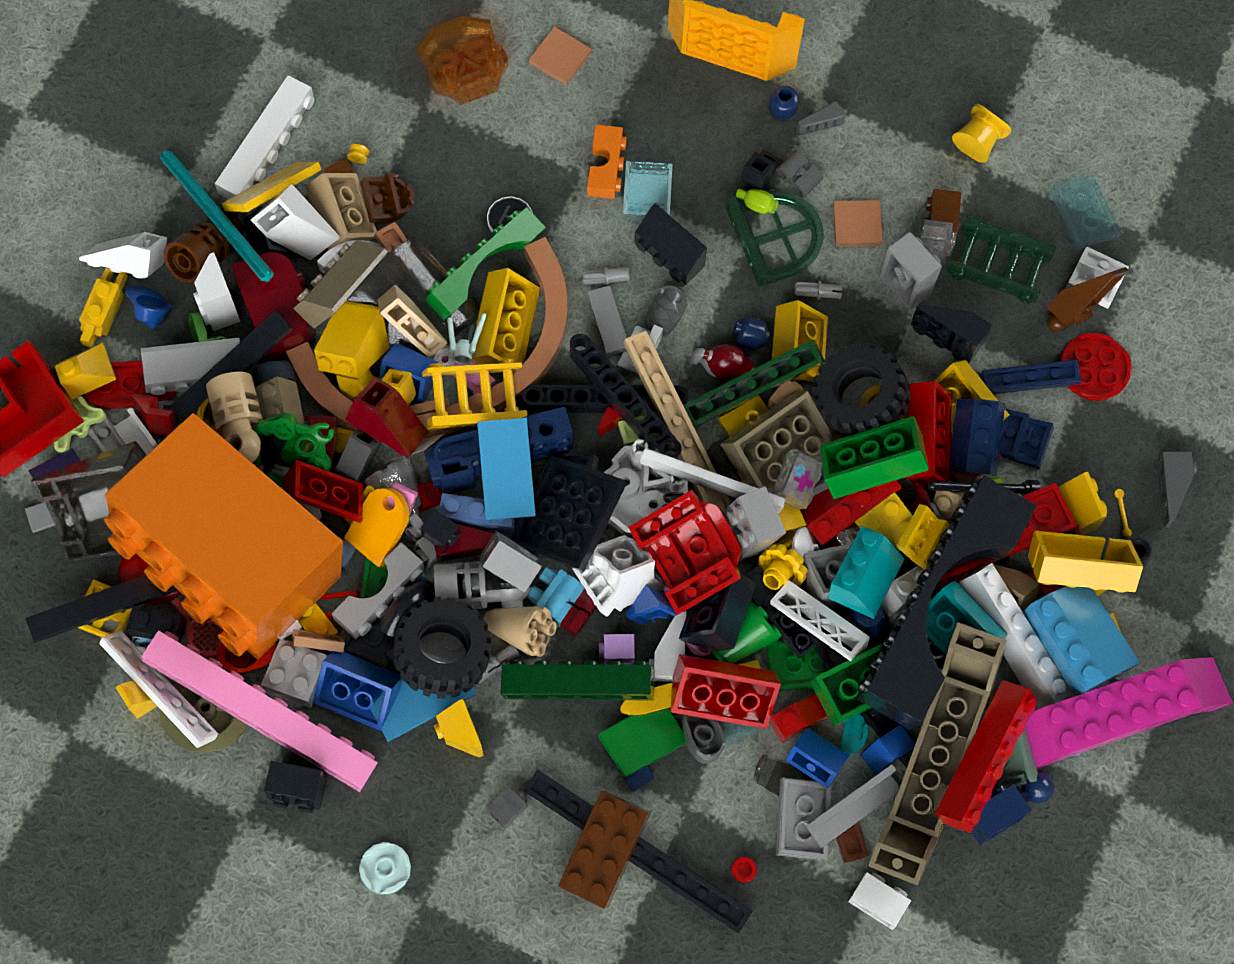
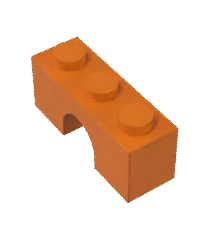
(603, 180)

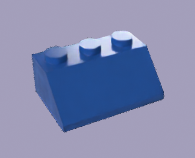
(346, 683)

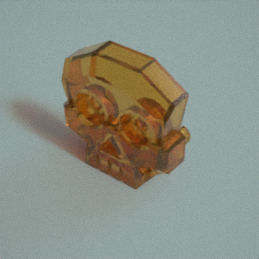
(456, 43)

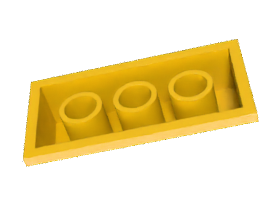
(510, 312)

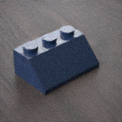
(977, 436)

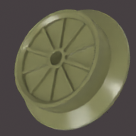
(225, 724)

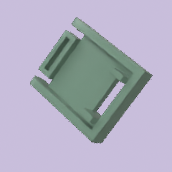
(1019, 765)

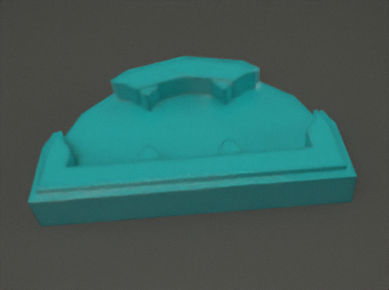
(854, 735)

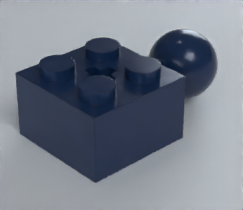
(1010, 806)

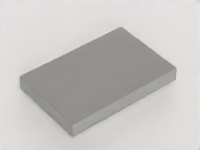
(798, 806)

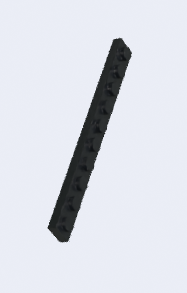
(645, 856)

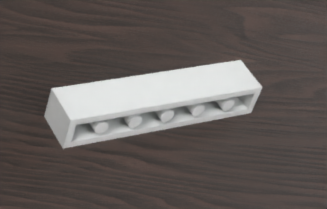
(266, 138)
(1023, 648)

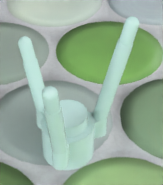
(464, 348)

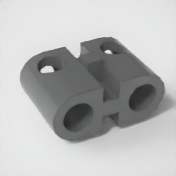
(799, 174)

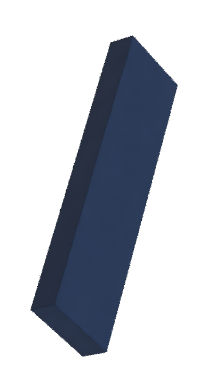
(1032, 376)

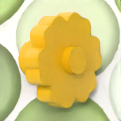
(780, 566)

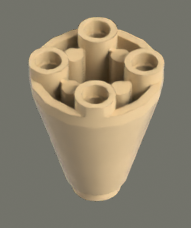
(523, 627)

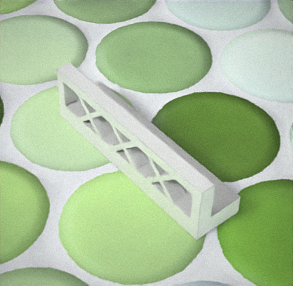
(822, 617)

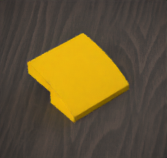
(922, 535)

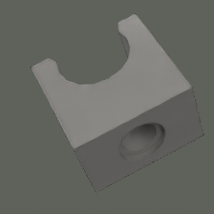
(510, 561)

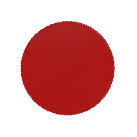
(1102, 366)

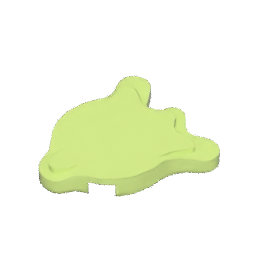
(90, 416)

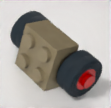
(276, 394)

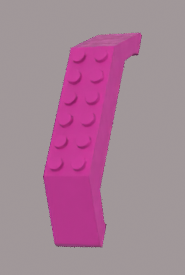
(1125, 709)

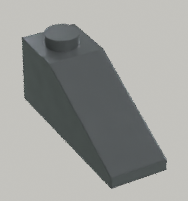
(1175, 476)

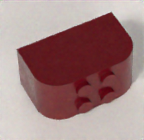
(278, 294)

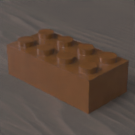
(604, 849)

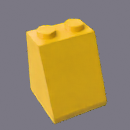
(352, 340)

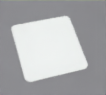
(423, 445)

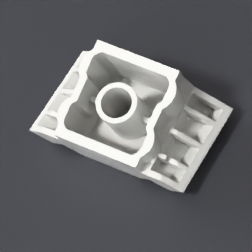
(618, 574)

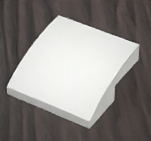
(1092, 265)

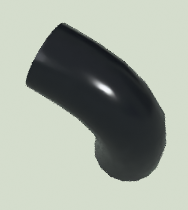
(404, 601)

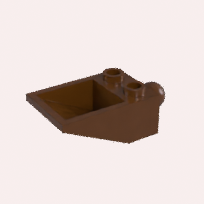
(1077, 302)

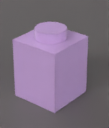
(617, 648)

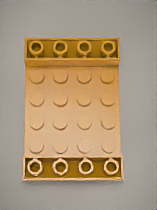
(736, 39)

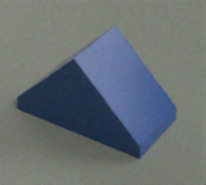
(888, 749)

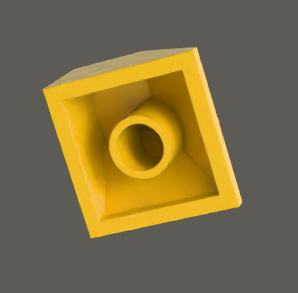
(85, 371)
(458, 730)

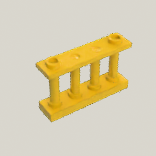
(464, 416)

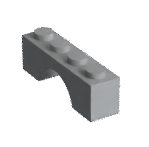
(357, 613)

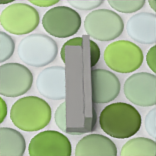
(854, 807)

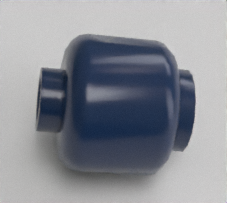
(783, 102)
(751, 332)

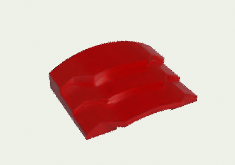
(690, 549)

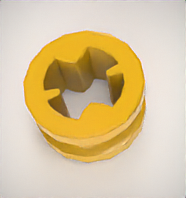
(358, 153)

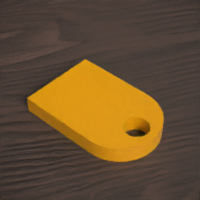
(380, 525)

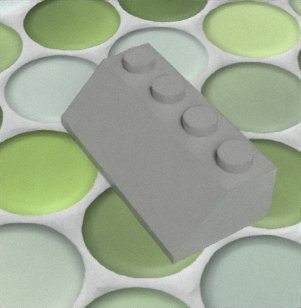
(181, 365)

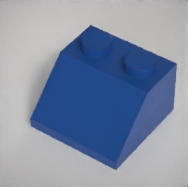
(407, 360)

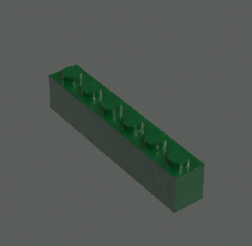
(754, 383)
(577, 682)

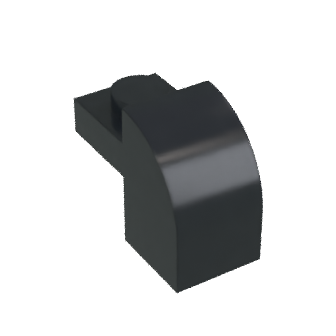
(760, 169)

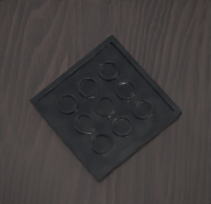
(569, 513)

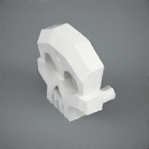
(640, 492)

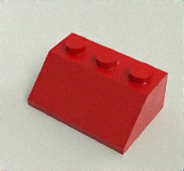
(325, 490)

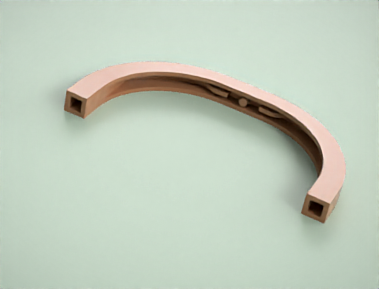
(535, 368)

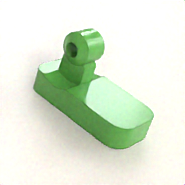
(198, 329)

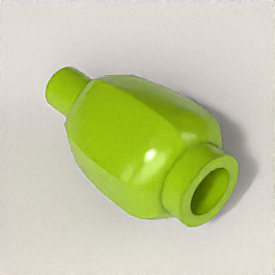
(758, 200)

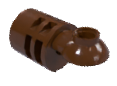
(190, 250)

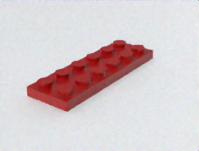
(1049, 516)

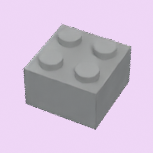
(293, 673)

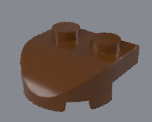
(386, 198)

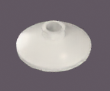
(804, 542)

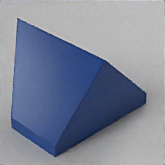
(650, 605)

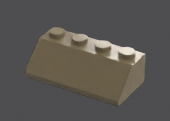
(338, 281)

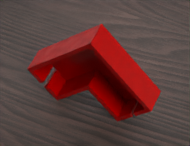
(37, 408)

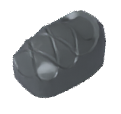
(666, 309)
(703, 738)

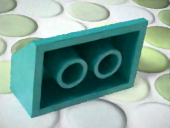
(866, 573)
(955, 606)

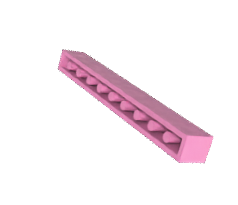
(258, 710)

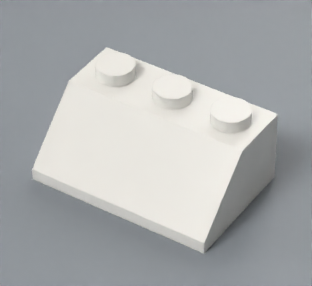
(214, 297)

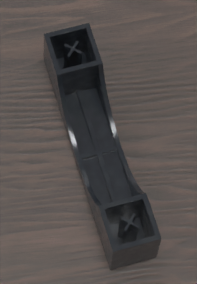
(905, 673)

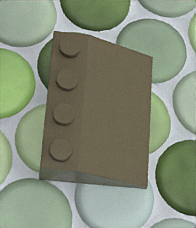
(763, 444)

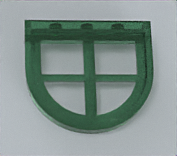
(750, 244)

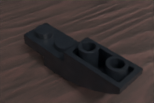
(793, 635)

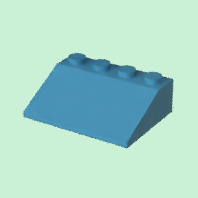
(1080, 638)

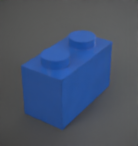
(817, 758)

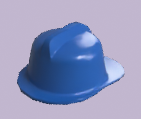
(148, 305)

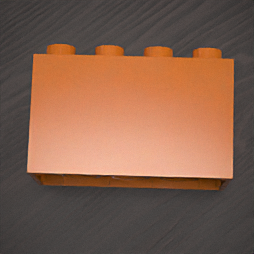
(223, 537)

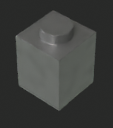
(507, 806)

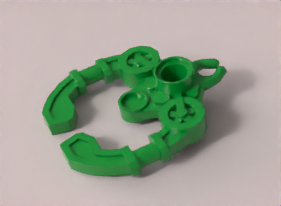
(296, 448)

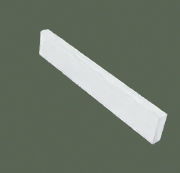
(702, 477)
(159, 689)

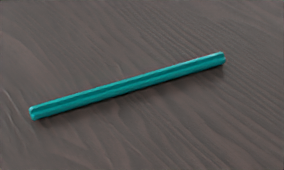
(217, 216)

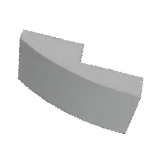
(423, 548)

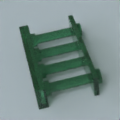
(1016, 244)

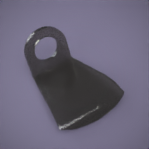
(772, 771)

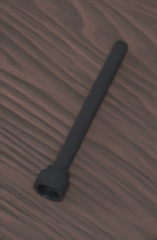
(1023, 488)

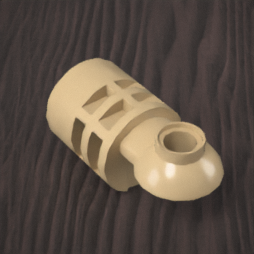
(236, 411)

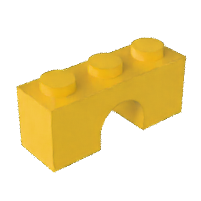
(400, 380)

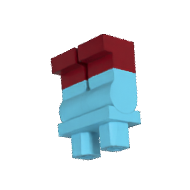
(564, 599)

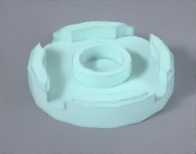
(389, 874)

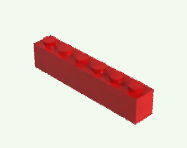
(986, 756)

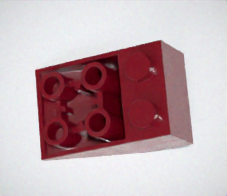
(387, 417)

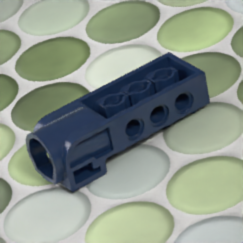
(457, 461)

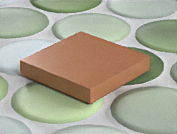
(560, 55)
(857, 223)

